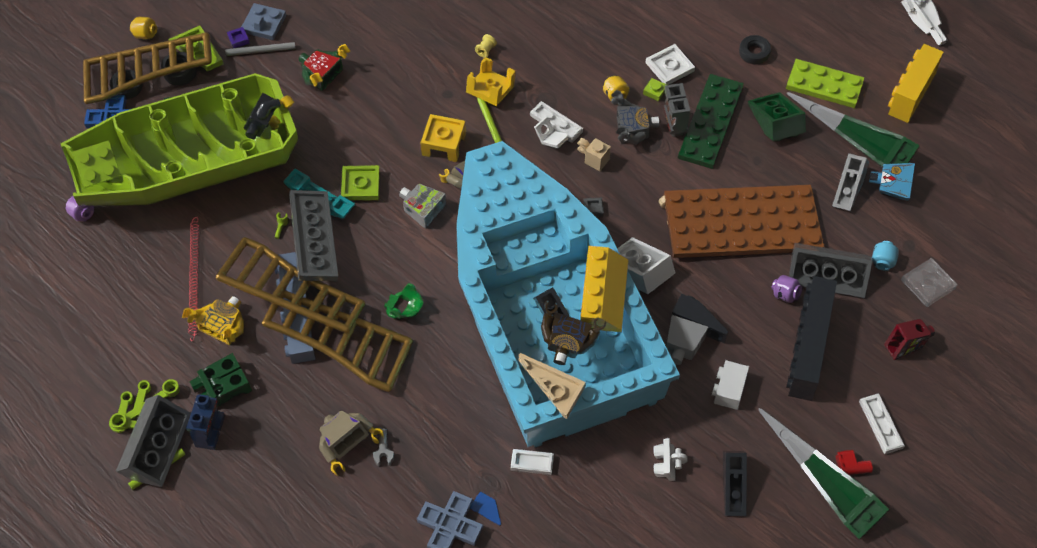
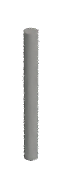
(260, 49)

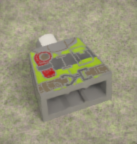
(423, 203)

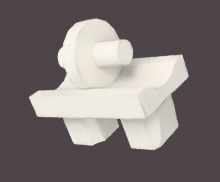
(672, 460)

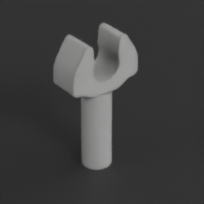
(383, 450)

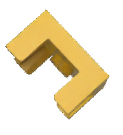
(490, 85)
(443, 135)

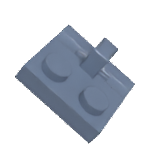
(263, 21)

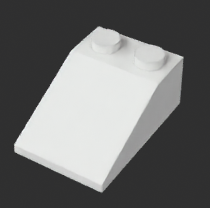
(646, 264)

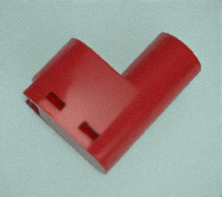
(847, 462)

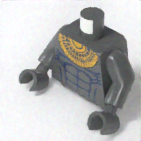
(632, 120)

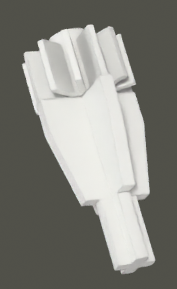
(926, 17)

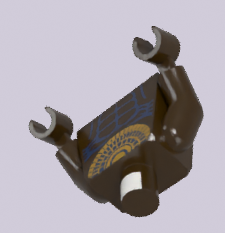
(568, 335)

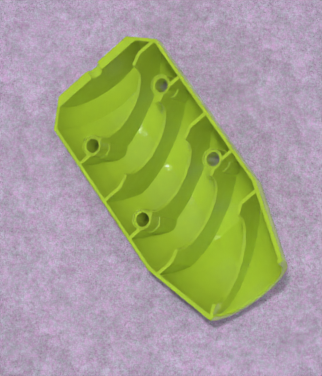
(185, 143)

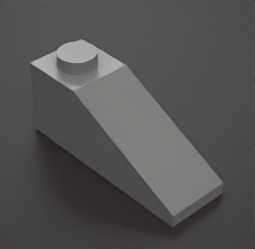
(850, 182)

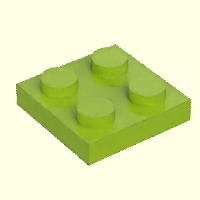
(96, 164)
(360, 182)

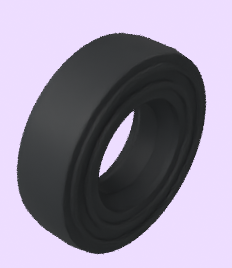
(755, 40)
(129, 75)

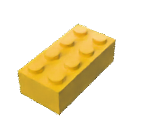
(914, 82)

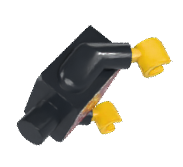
(262, 114)

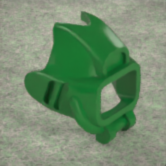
(409, 294)

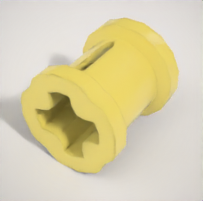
(485, 46)

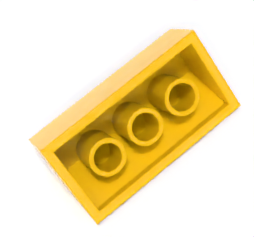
(604, 288)

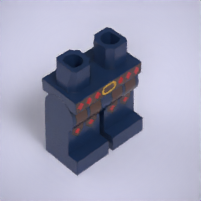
(205, 422)

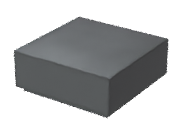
(594, 205)

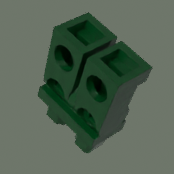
(222, 380)

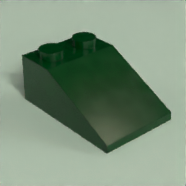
(778, 116)

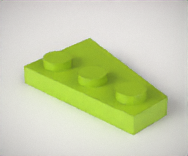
(199, 48)

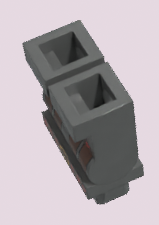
(676, 109)

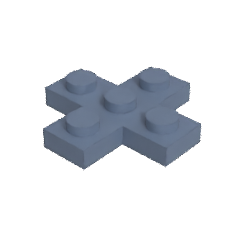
(450, 522)

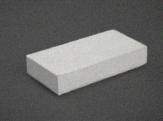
(532, 461)

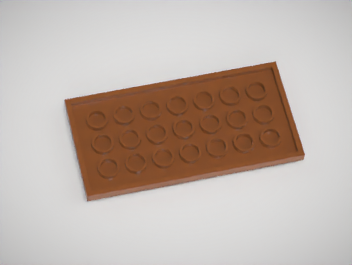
(741, 220)

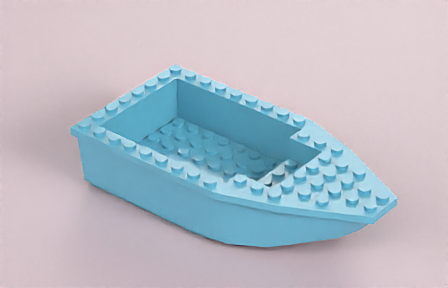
(518, 240)

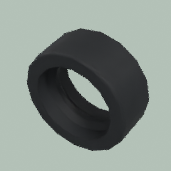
(180, 78)

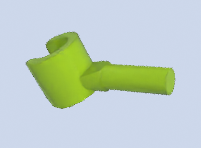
(281, 222)

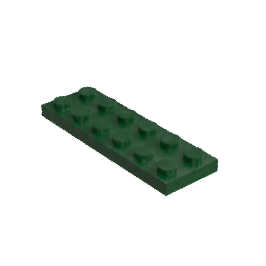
(710, 121)

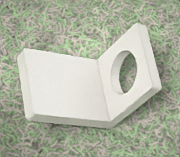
(551, 137)

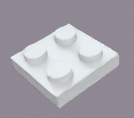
(670, 64)

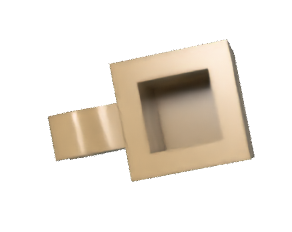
(596, 153)

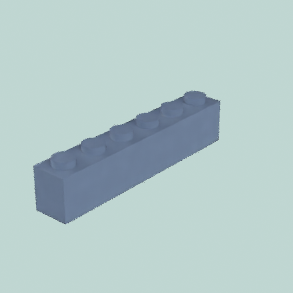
(295, 349)

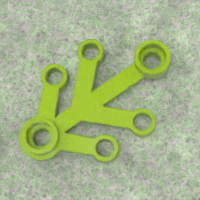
(127, 418)

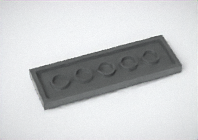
(313, 236)

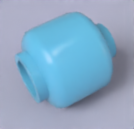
(885, 255)

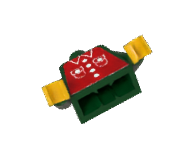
(322, 66)

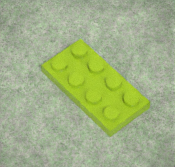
(825, 83)

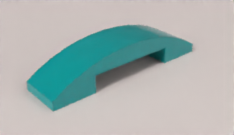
(338, 205)

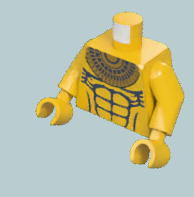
(218, 319)

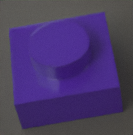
(238, 37)

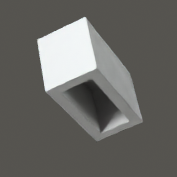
(731, 384)

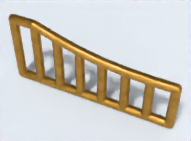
(140, 78)
(291, 271)
(337, 355)

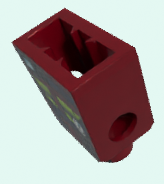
(908, 338)

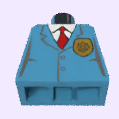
(895, 180)

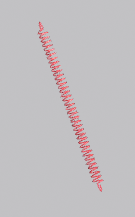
(192, 276)

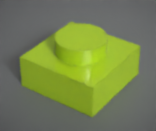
(654, 89)

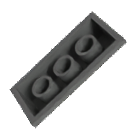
(846, 268)
(153, 441)

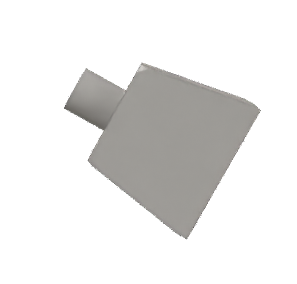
(684, 338)

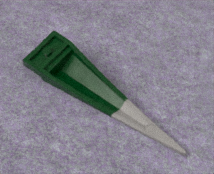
(874, 142)
(849, 499)

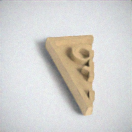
(558, 386)

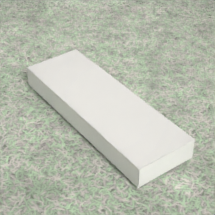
(558, 121)
(881, 424)

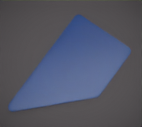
(486, 507)

